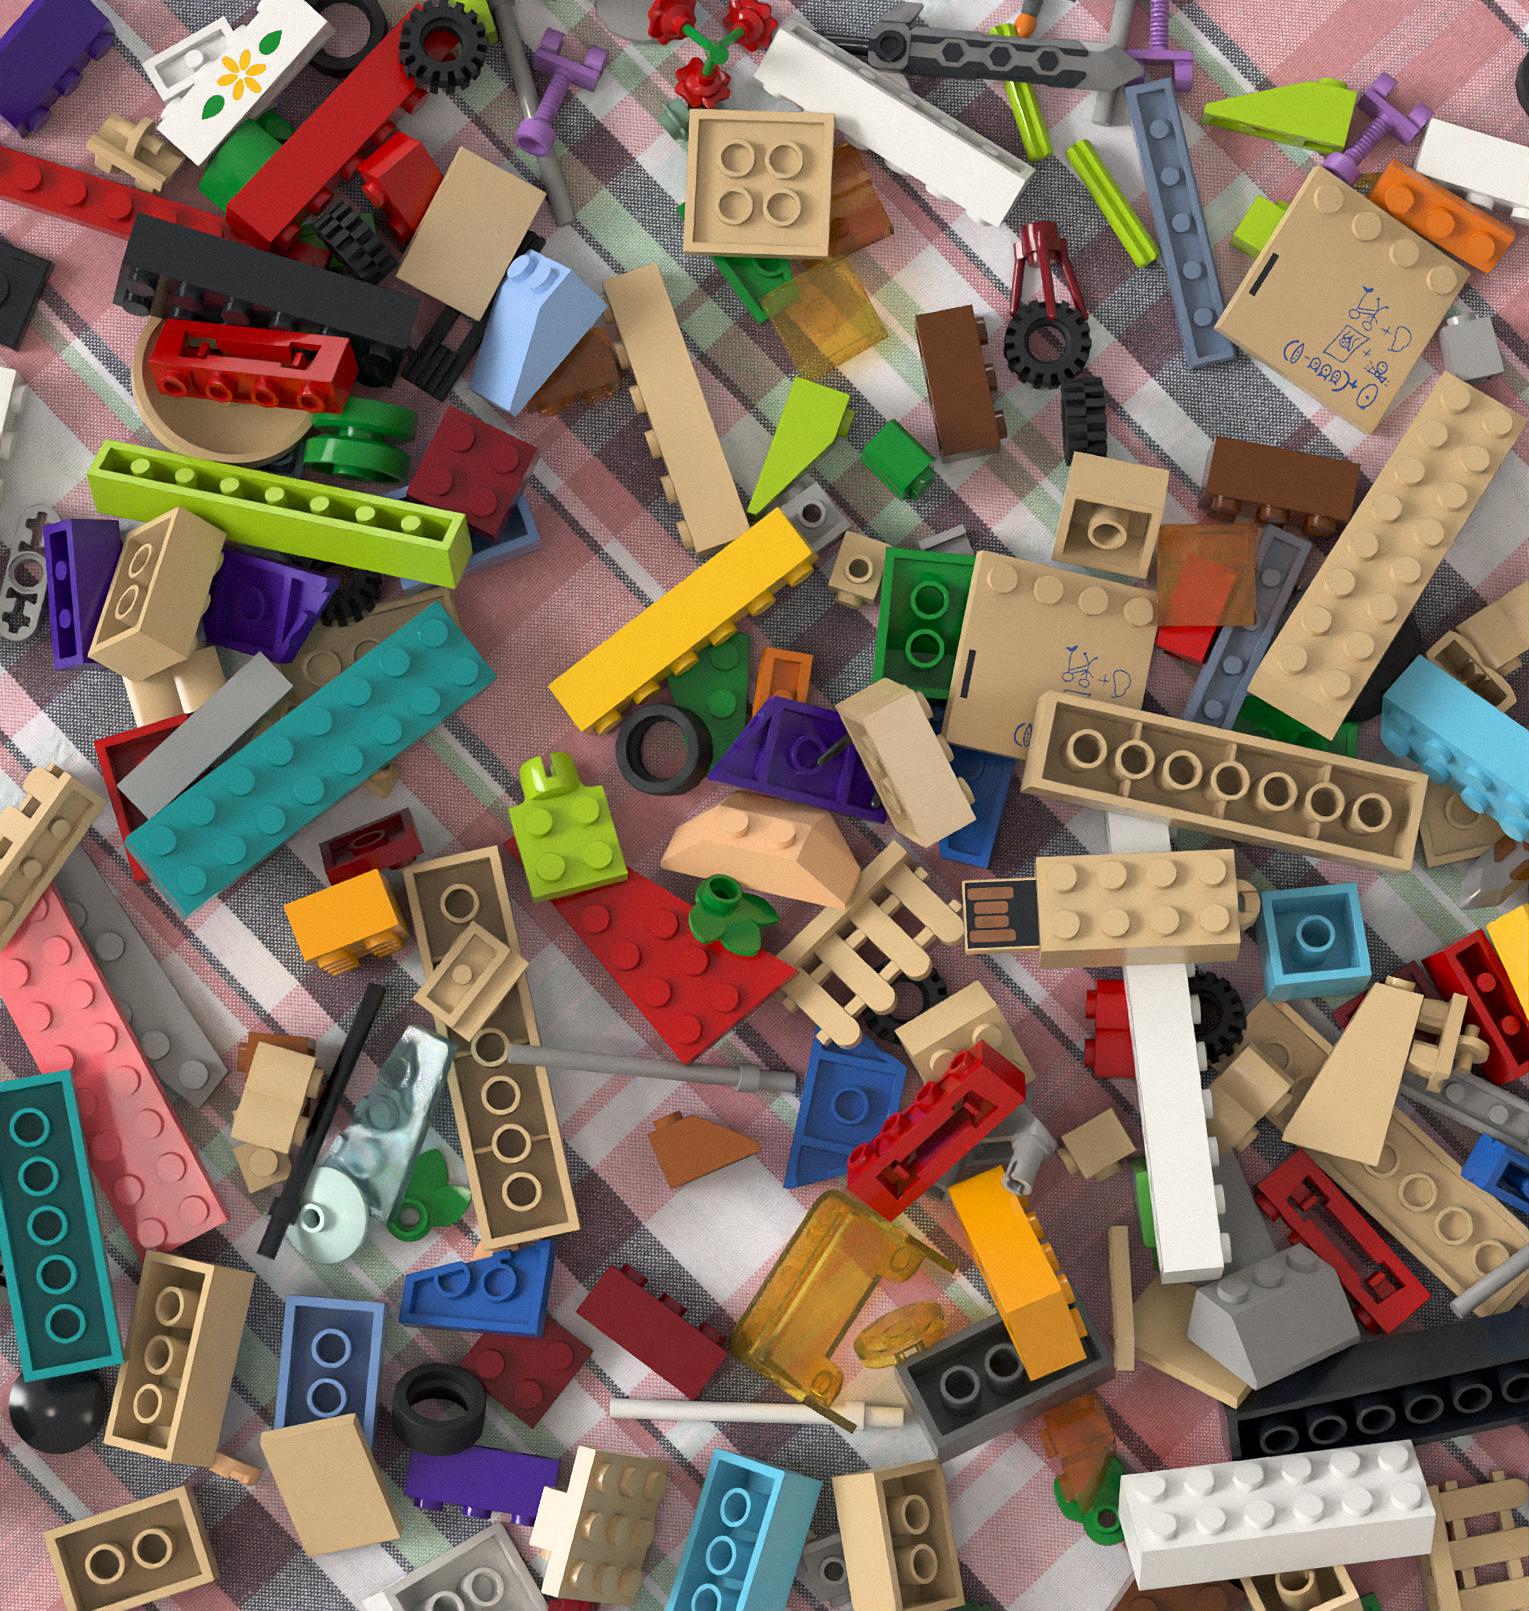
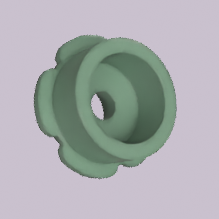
(675, 119)

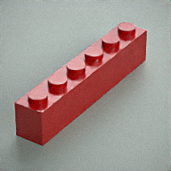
(332, 143)

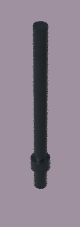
(285, 1208)

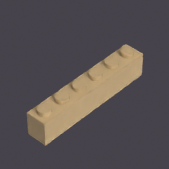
(676, 410)

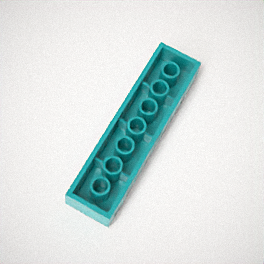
(309, 761)

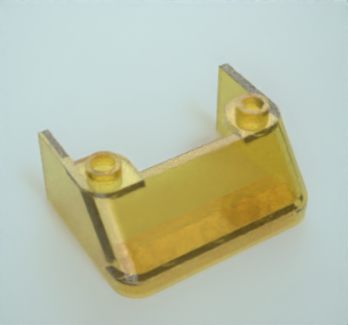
(819, 1293)

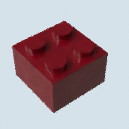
(474, 473)

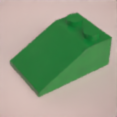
(921, 619)

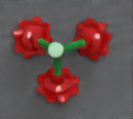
(705, 82)

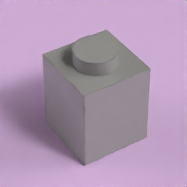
(1471, 349)

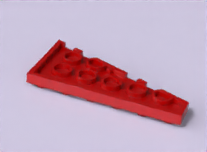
(680, 985)

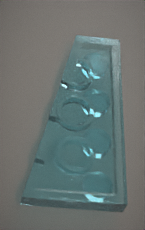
(393, 1120)

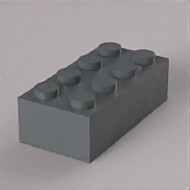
(979, 1389)

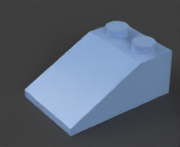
(531, 329)

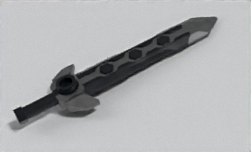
(974, 55)

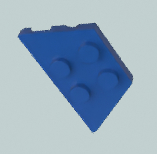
(841, 1106)

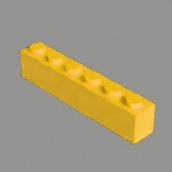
(684, 623)

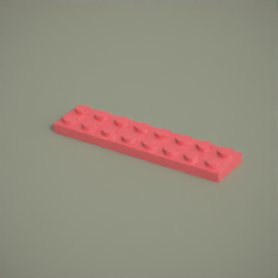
(126, 1116)

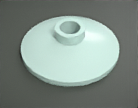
(341, 1213)

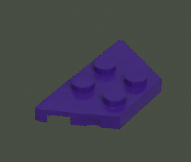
(264, 604)
(779, 759)

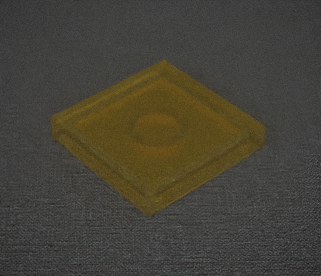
(823, 317)

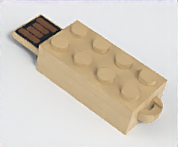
(1114, 910)

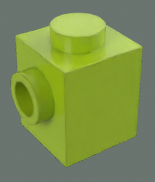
(1258, 226)

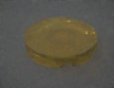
(898, 1331)

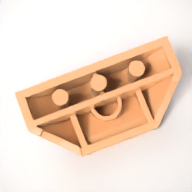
(767, 849)

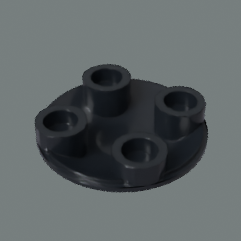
(58, 1411)

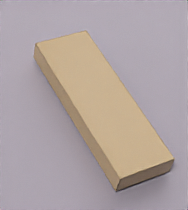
(1121, 1298)

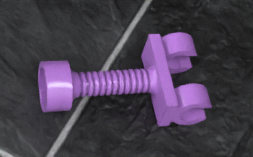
(1159, 52)
(1384, 120)
(535, 134)

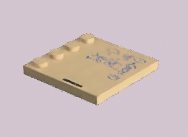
(1342, 300)
(1041, 632)

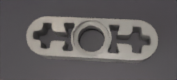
(9, 605)

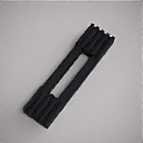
(435, 366)

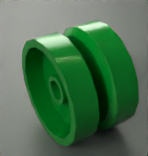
(362, 442)

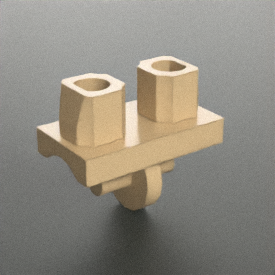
(136, 151)
(1437, 1060)

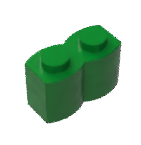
(899, 461)

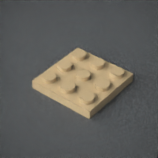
(759, 184)
(605, 1527)

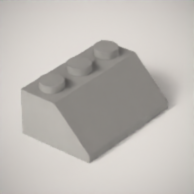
(1273, 1317)

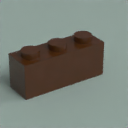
(959, 383)

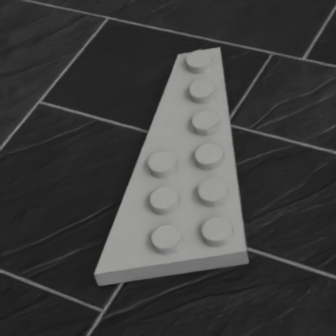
(149, 1000)

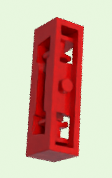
(254, 366)
(882, 1166)
(1394, 1303)

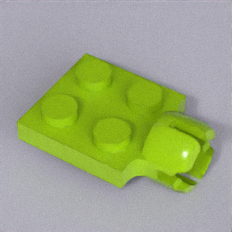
(564, 831)

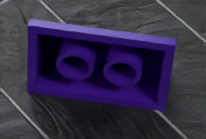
(45, 58)

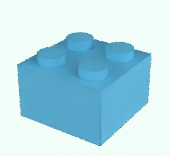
(1312, 942)

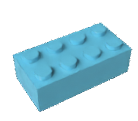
(1460, 743)
(744, 1536)

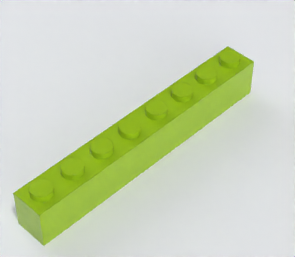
(284, 513)

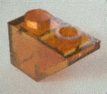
(584, 374)
(1084, 1445)

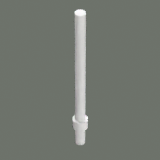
(753, 1412)

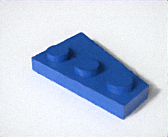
(990, 782)
(484, 1296)

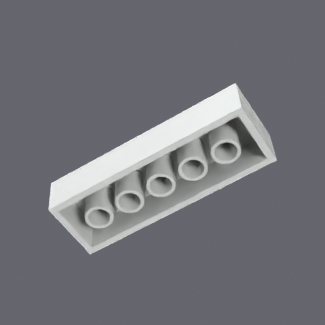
(1276, 1514)

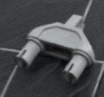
(1015, 1140)

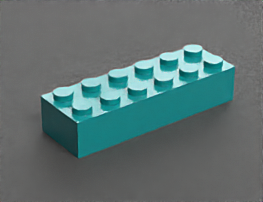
(53, 1232)

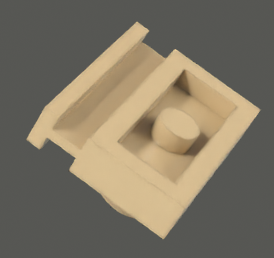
(471, 981)

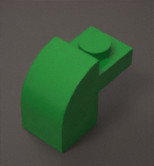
(243, 156)

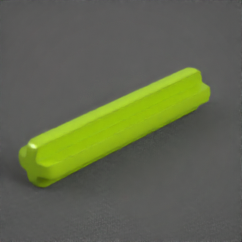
(1026, 110)
(1113, 203)

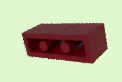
(654, 1329)

